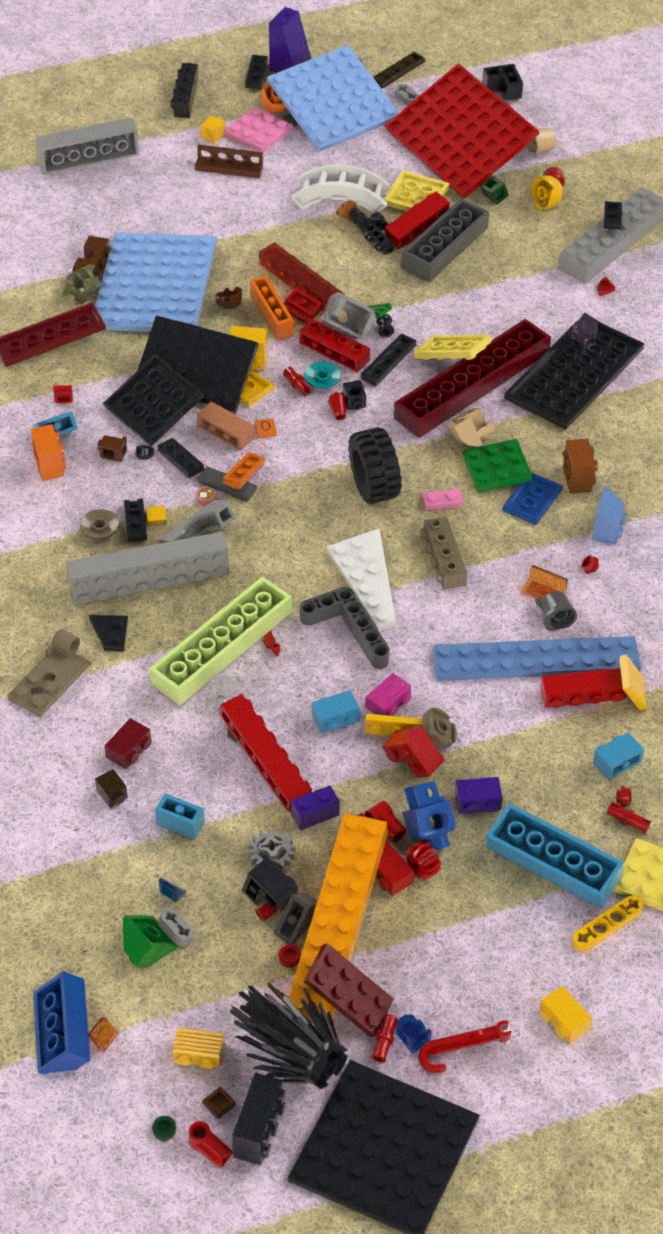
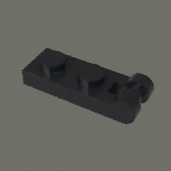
(135, 520)

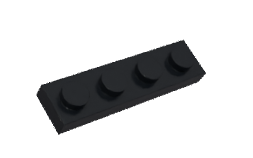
(388, 359)

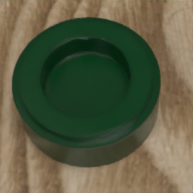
(164, 1128)

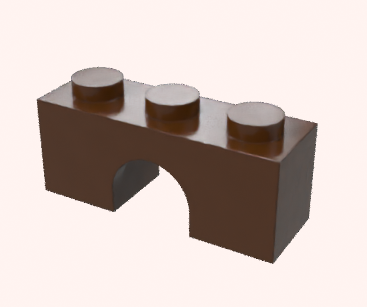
(95, 252)

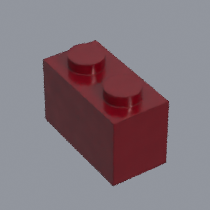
(128, 743)

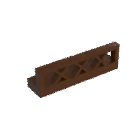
(230, 164)

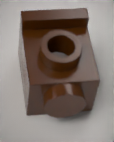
(112, 448)

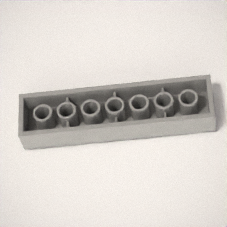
(602, 246)
(148, 568)

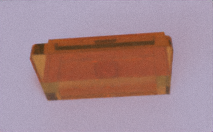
(543, 582)

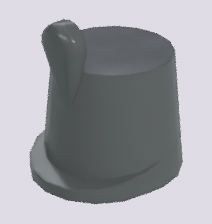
(557, 610)

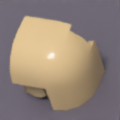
(471, 427)

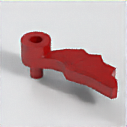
(270, 643)

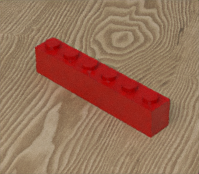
(264, 750)

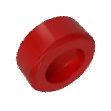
(289, 955)

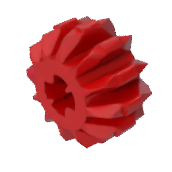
(423, 860)

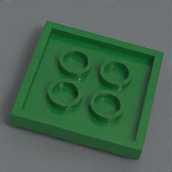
(497, 465)

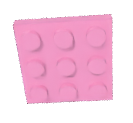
(258, 129)

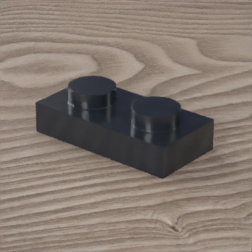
(612, 215)

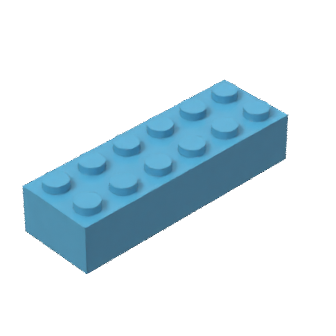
(555, 855)

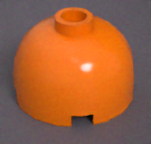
(271, 101)

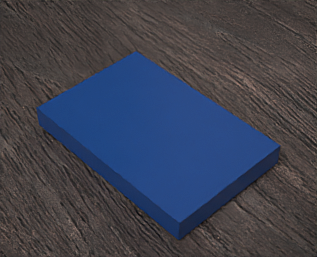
(532, 499)

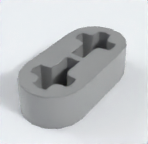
(405, 93)
(176, 928)

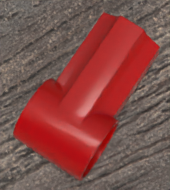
(383, 812)
(210, 1145)

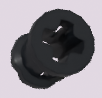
(385, 327)

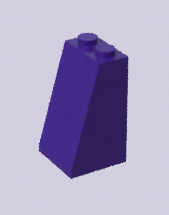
(287, 41)

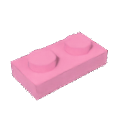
(442, 499)

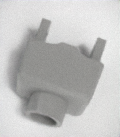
(358, 316)

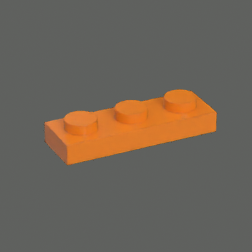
(243, 470)

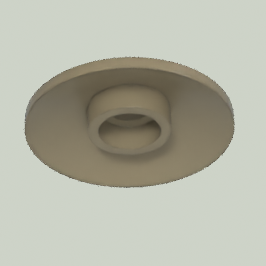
(99, 524)

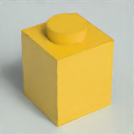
(212, 129)

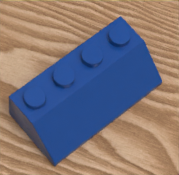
(61, 1024)

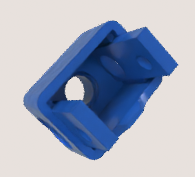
(422, 809)

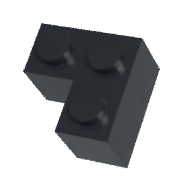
(504, 79)
(269, 884)

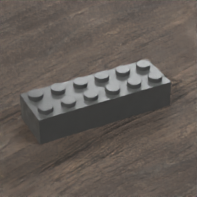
(445, 239)

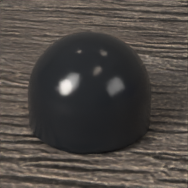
(144, 452)

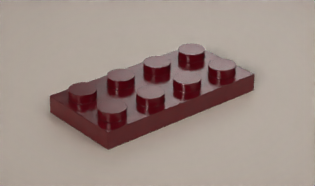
(348, 990)

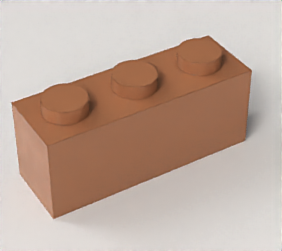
(226, 426)

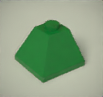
(145, 940)

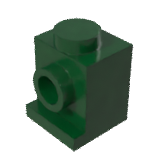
(494, 189)

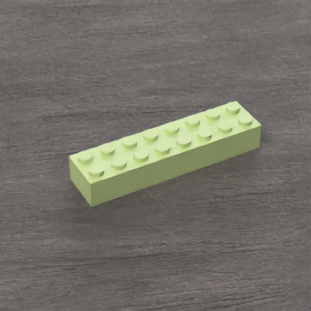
(220, 640)

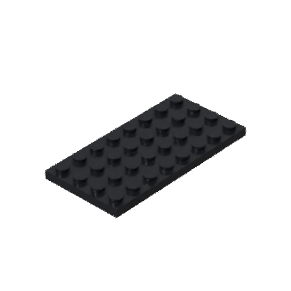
(573, 374)

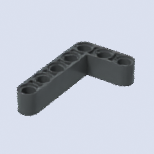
(346, 603)

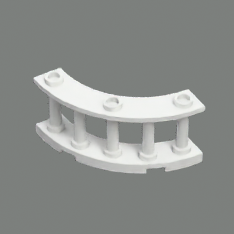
(330, 182)

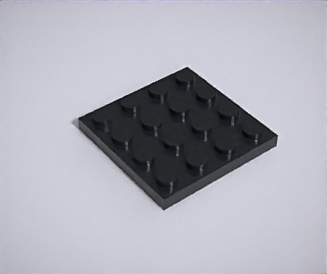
(153, 400)

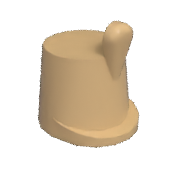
(543, 142)

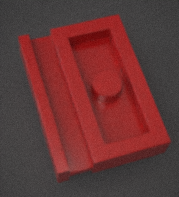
(302, 305)

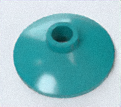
(322, 375)

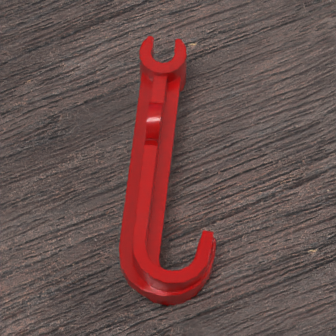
(461, 1041)

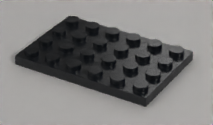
(205, 357)

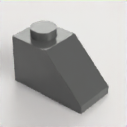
(296, 917)

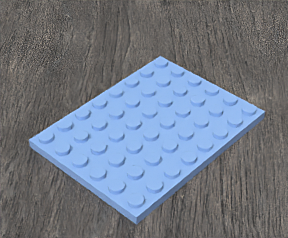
(154, 277)

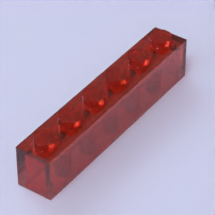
(296, 274)

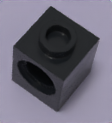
(354, 395)

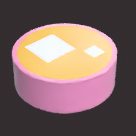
(205, 495)

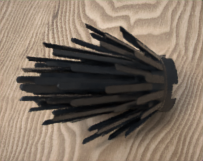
(298, 1047)

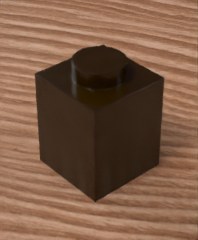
(111, 788)

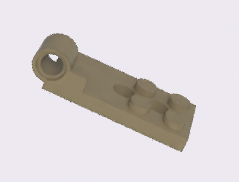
(58, 663)

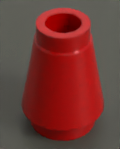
(337, 403)

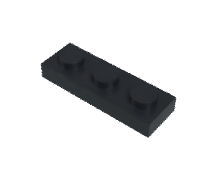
(256, 72)
(180, 457)

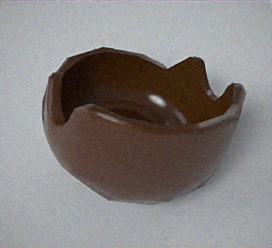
(229, 299)

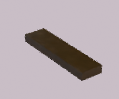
(399, 69)

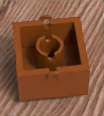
(579, 465)

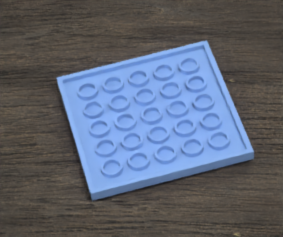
(333, 97)

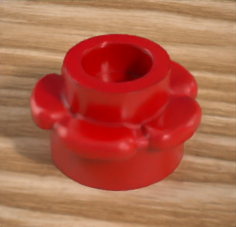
(590, 564)
(624, 796)

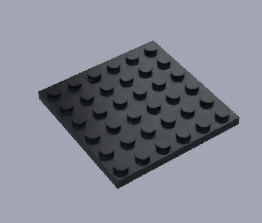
(384, 1149)

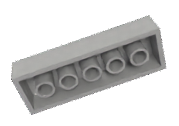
(87, 146)

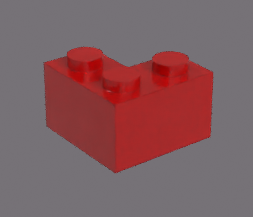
(416, 749)

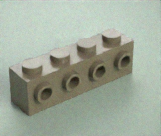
(444, 553)

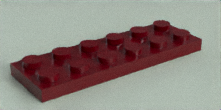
(50, 334)

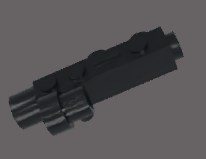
(370, 227)

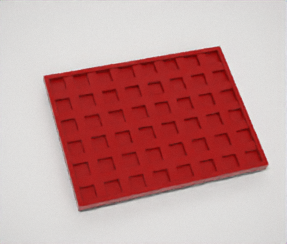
(461, 130)

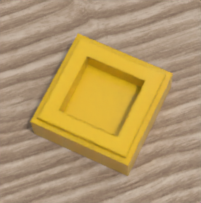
(156, 515)

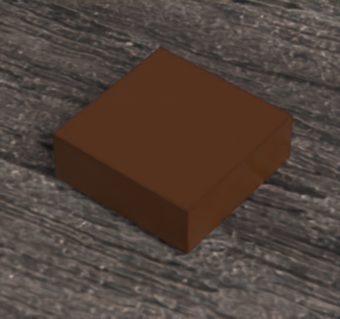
(219, 1102)

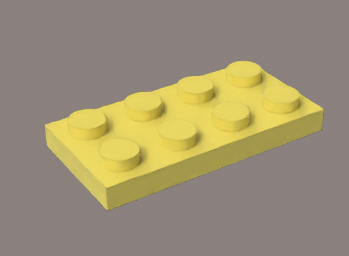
(452, 347)

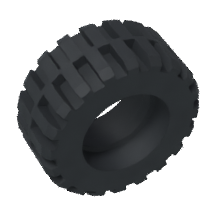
(374, 465)

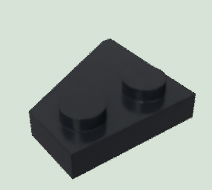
(110, 631)

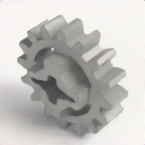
(274, 847)

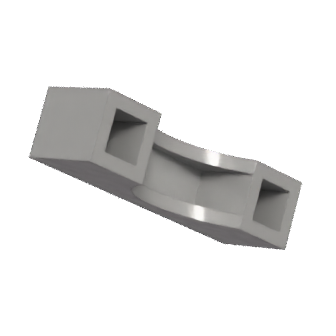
(211, 517)

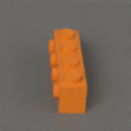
(271, 307)

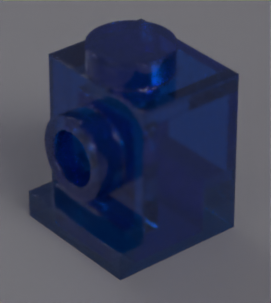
(412, 1032)

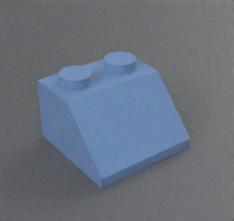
(609, 518)

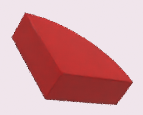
(605, 287)

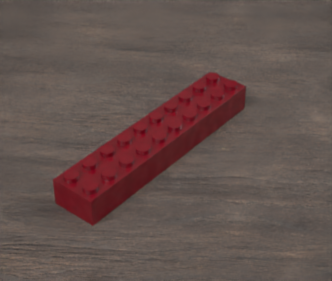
(471, 379)

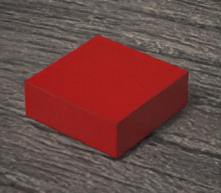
(63, 394)

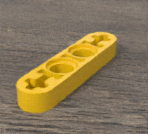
(605, 921)

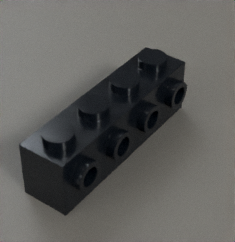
(185, 90)

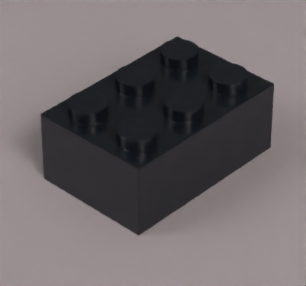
(258, 1119)

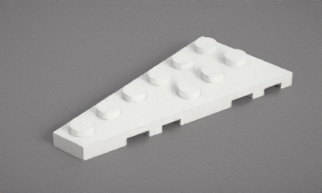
(365, 572)

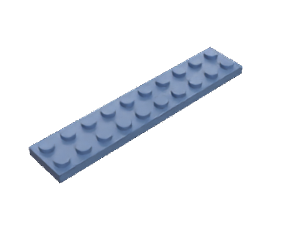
(531, 657)

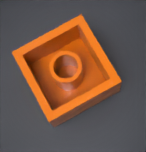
(48, 452)

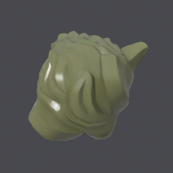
(81, 283)

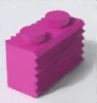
(388, 696)

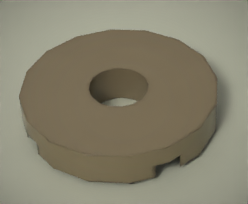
(439, 728)

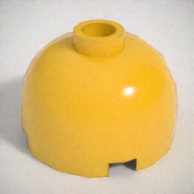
(546, 189)

